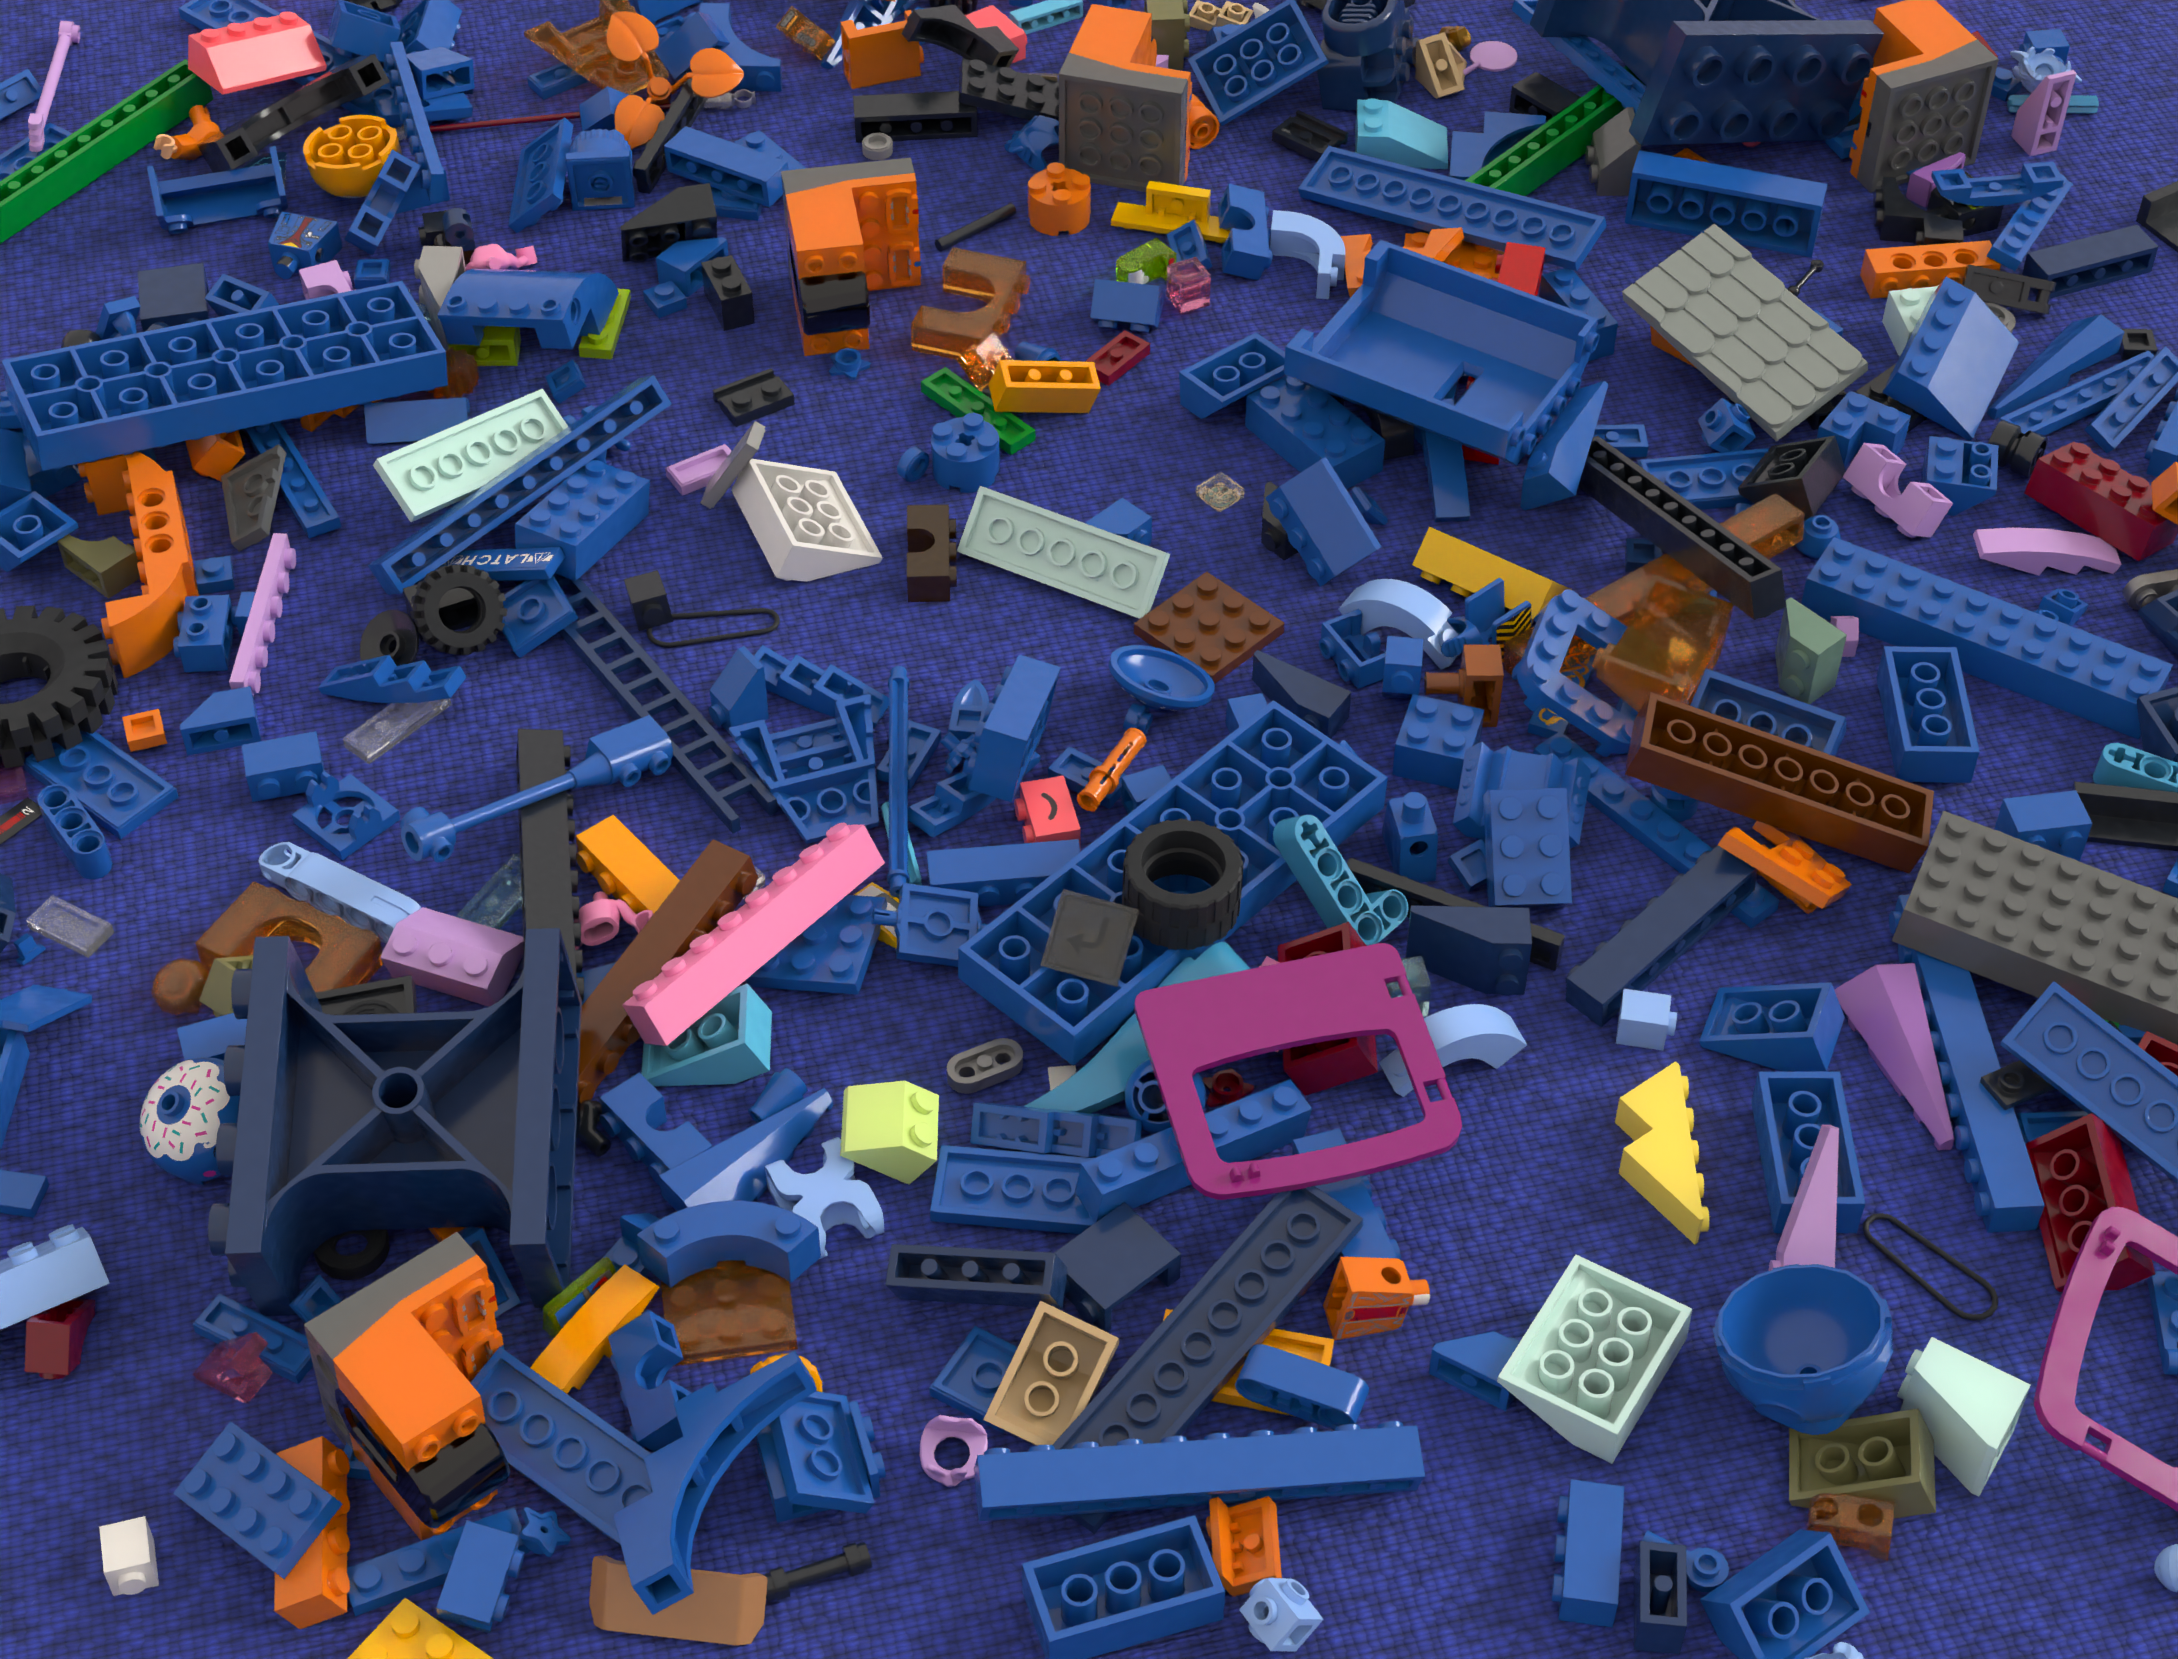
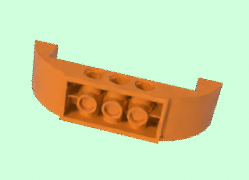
(147, 623)

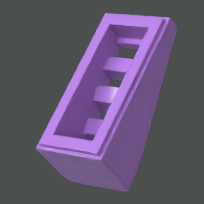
(1921, 182)

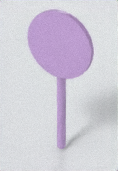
(1492, 56)

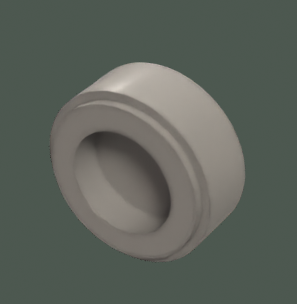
(877, 146)

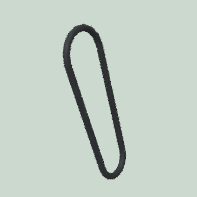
(718, 637)
(1918, 1279)

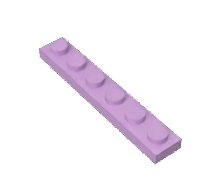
(264, 611)

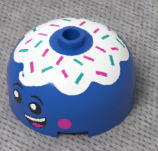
(184, 1116)

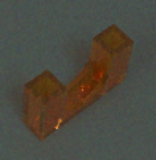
(975, 275)
(345, 955)

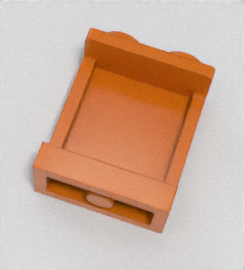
(879, 54)

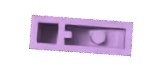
(2043, 114)

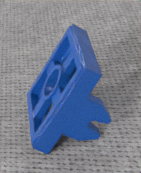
(376, 814)

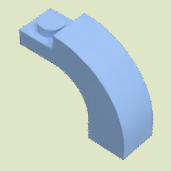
(1311, 241)
(1404, 608)
(1461, 1034)

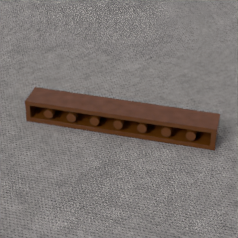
(692, 909)

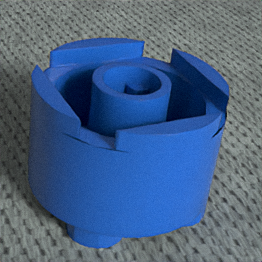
(965, 453)

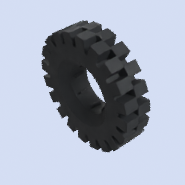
(78, 677)

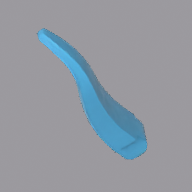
(1105, 1076)

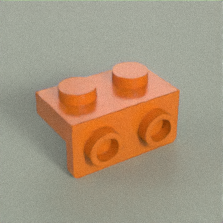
(1244, 1543)

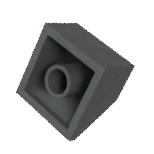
(1613, 155)

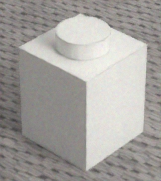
(129, 1556)

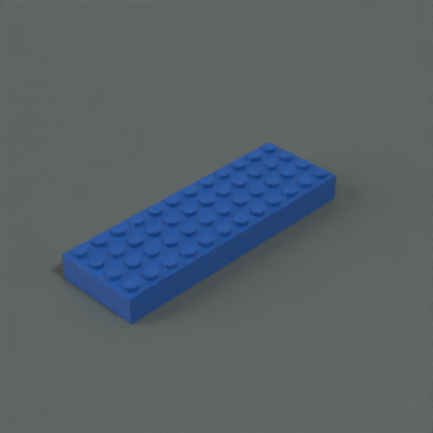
(223, 374)
(1244, 787)

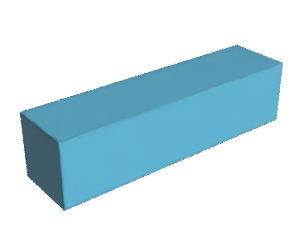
(1046, 14)

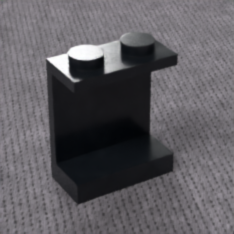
(2160, 214)

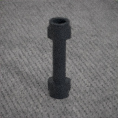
(854, 1559)

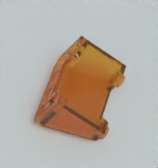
(1666, 643)

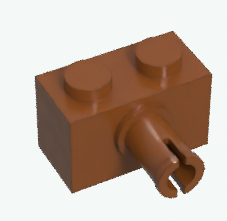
(1476, 683)

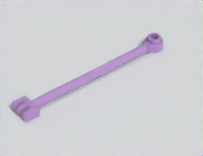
(67, 36)

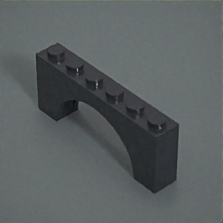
(250, 135)

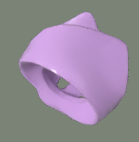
(946, 1427)

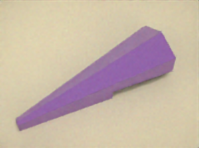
(1892, 1019)

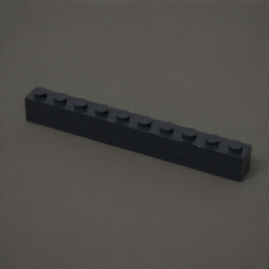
(1683, 531)
(545, 845)

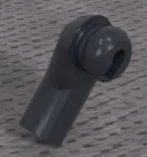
(587, 1130)

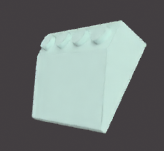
(1596, 1356)

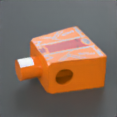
(1371, 1296)

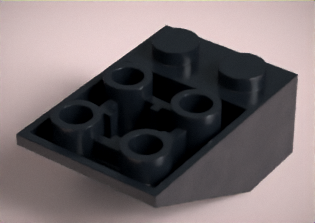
(679, 216)

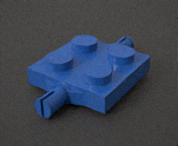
(931, 923)

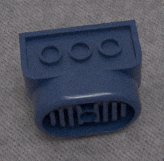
(1366, 51)

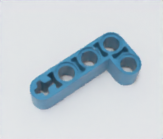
(2135, 768)
(1304, 847)

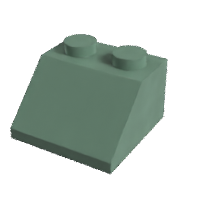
(1807, 653)

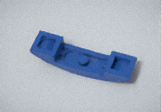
(2034, 181)

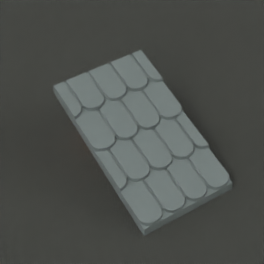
(1744, 331)

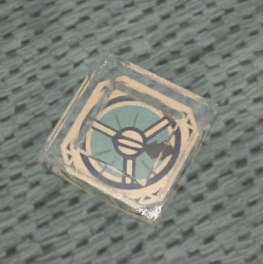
(1220, 492)

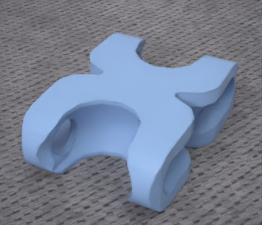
(828, 1195)

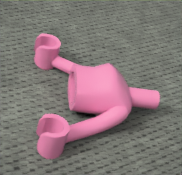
(495, 257)
(602, 918)

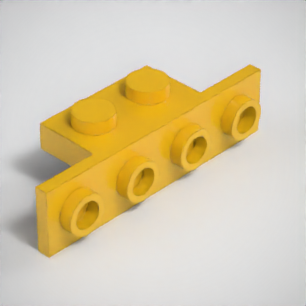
(1170, 208)

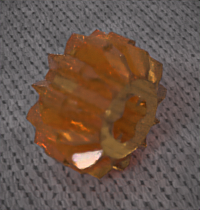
(461, 375)

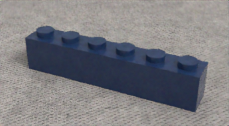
(1659, 933)

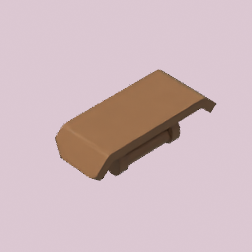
(720, 1611)

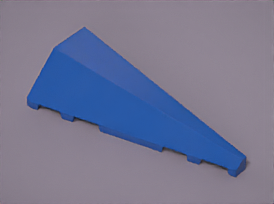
(864, 15)
(2074, 349)
(737, 1165)

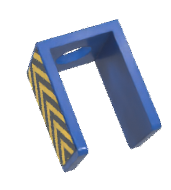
(1488, 614)

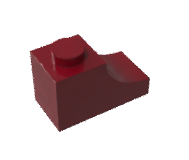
(57, 1338)

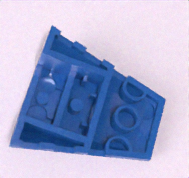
(820, 769)

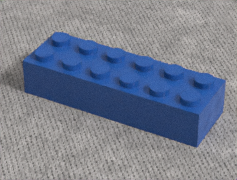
(1746, 204)

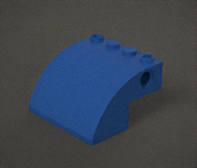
(550, 301)

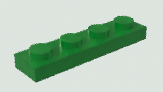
(962, 398)

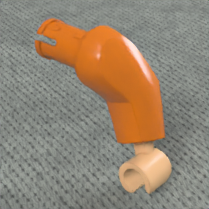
(185, 146)

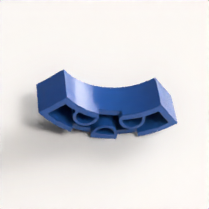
(729, 1231)

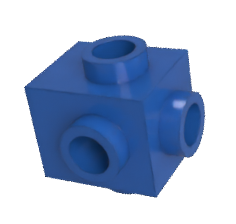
(1726, 427)

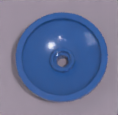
(1160, 678)

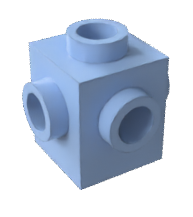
(1280, 1614)

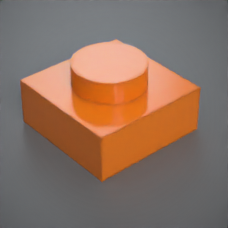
(144, 730)

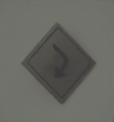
(1090, 937)

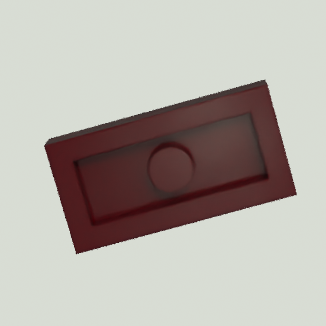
(1119, 356)

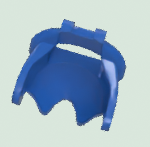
(1033, 139)

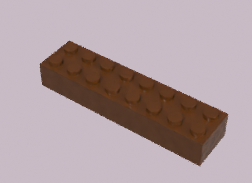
(1780, 783)

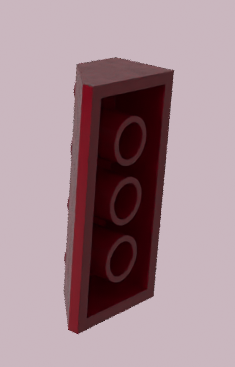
(2079, 1177)

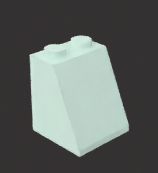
(1965, 1407)

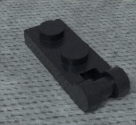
(2008, 288)

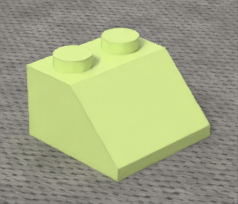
(890, 1128)

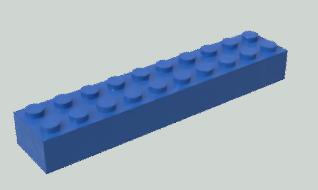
(1991, 636)

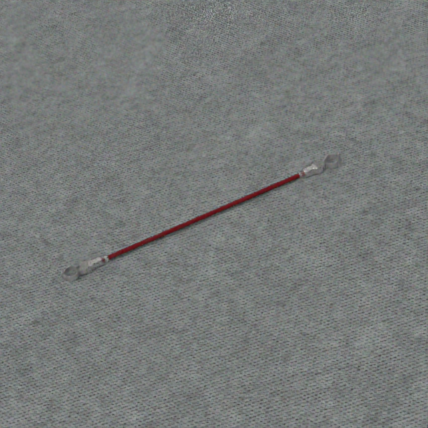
(722, 102)

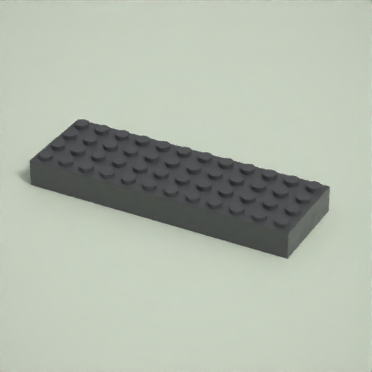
(2045, 919)

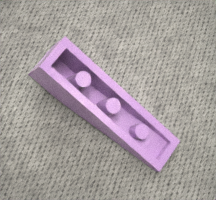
(1811, 1224)

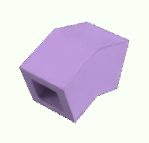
(1849, 626)

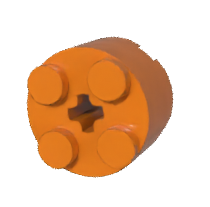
(1059, 200)

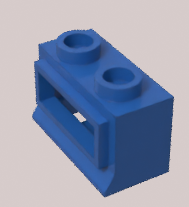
(1347, 631)

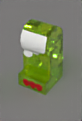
(1145, 263)

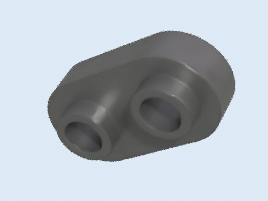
(2150, 586)
(981, 1067)

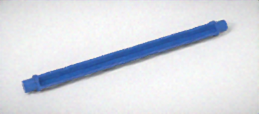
(898, 779)

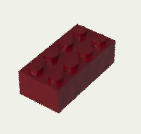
(2101, 499)
(1333, 1061)

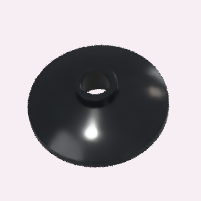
(390, 634)

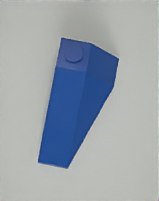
(1562, 452)

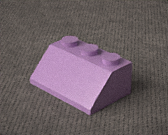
(453, 955)

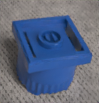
(600, 171)

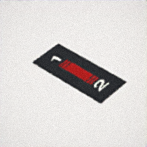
(18, 818)

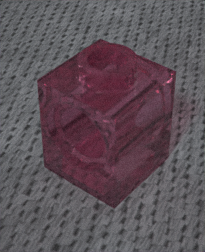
(1188, 285)

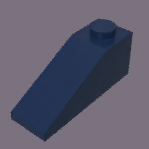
(1302, 693)

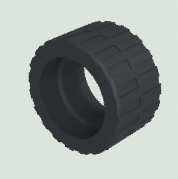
(1190, 850)

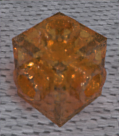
(982, 359)

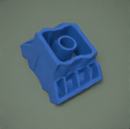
(1512, 769)

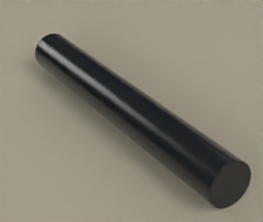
(975, 227)

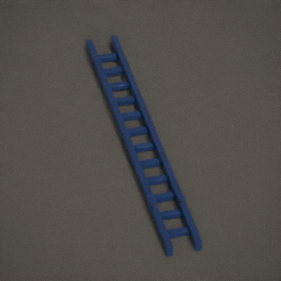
(691, 717)

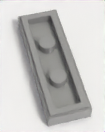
(733, 465)

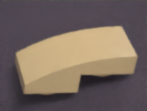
(1206, 15)

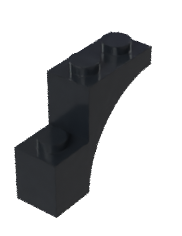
(953, 30)
(1905, 222)

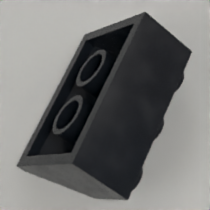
(1798, 472)

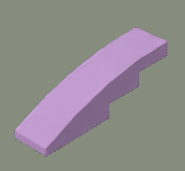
(2037, 548)

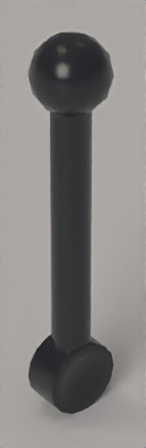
(1816, 266)

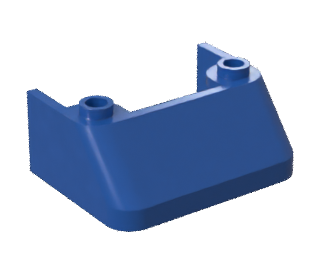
(219, 196)

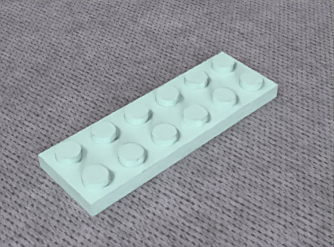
(468, 455)
(1063, 553)

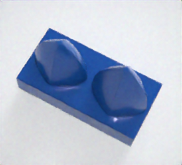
(118, 318)

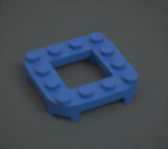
(1545, 685)

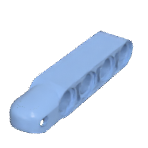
(336, 889)

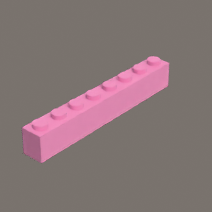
(752, 934)

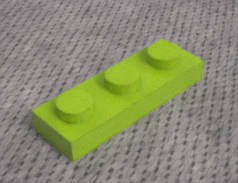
(604, 345)

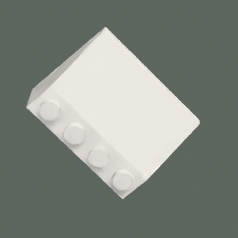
(803, 521)

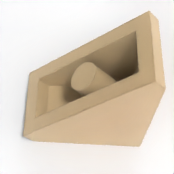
(1439, 66)

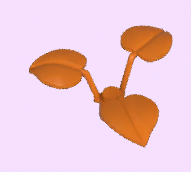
(633, 36)

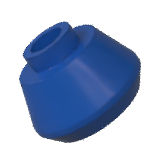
(1817, 535)

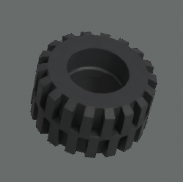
(489, 604)

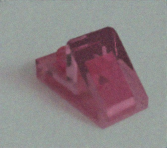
(236, 1367)

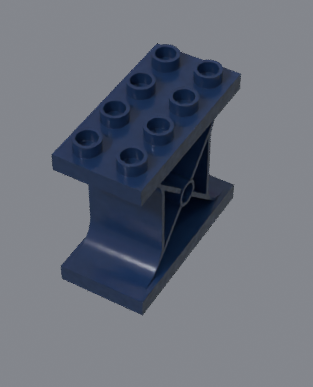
(1726, 65)
(398, 1122)

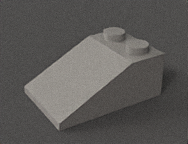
(437, 272)

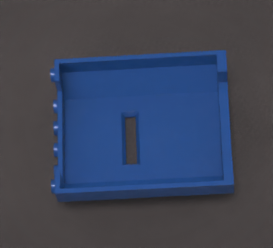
(1429, 323)

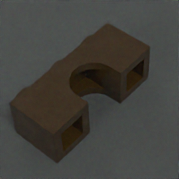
(930, 553)

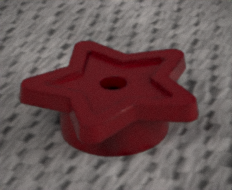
(1226, 1080)

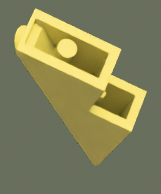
(1662, 1154)

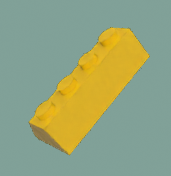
(1474, 568)

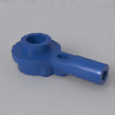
(1704, 1566)

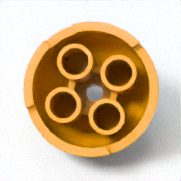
(350, 154)

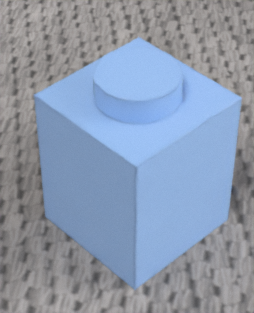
(1645, 1019)

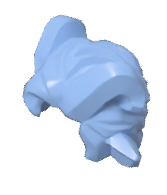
(2036, 67)

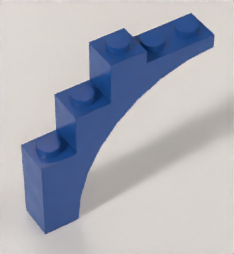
(715, 1428)

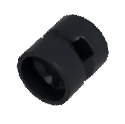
(2017, 448)

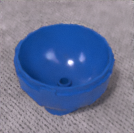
(1805, 1344)

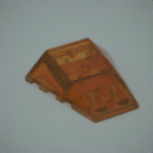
(587, 52)

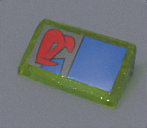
(571, 1299)

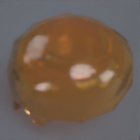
(180, 986)

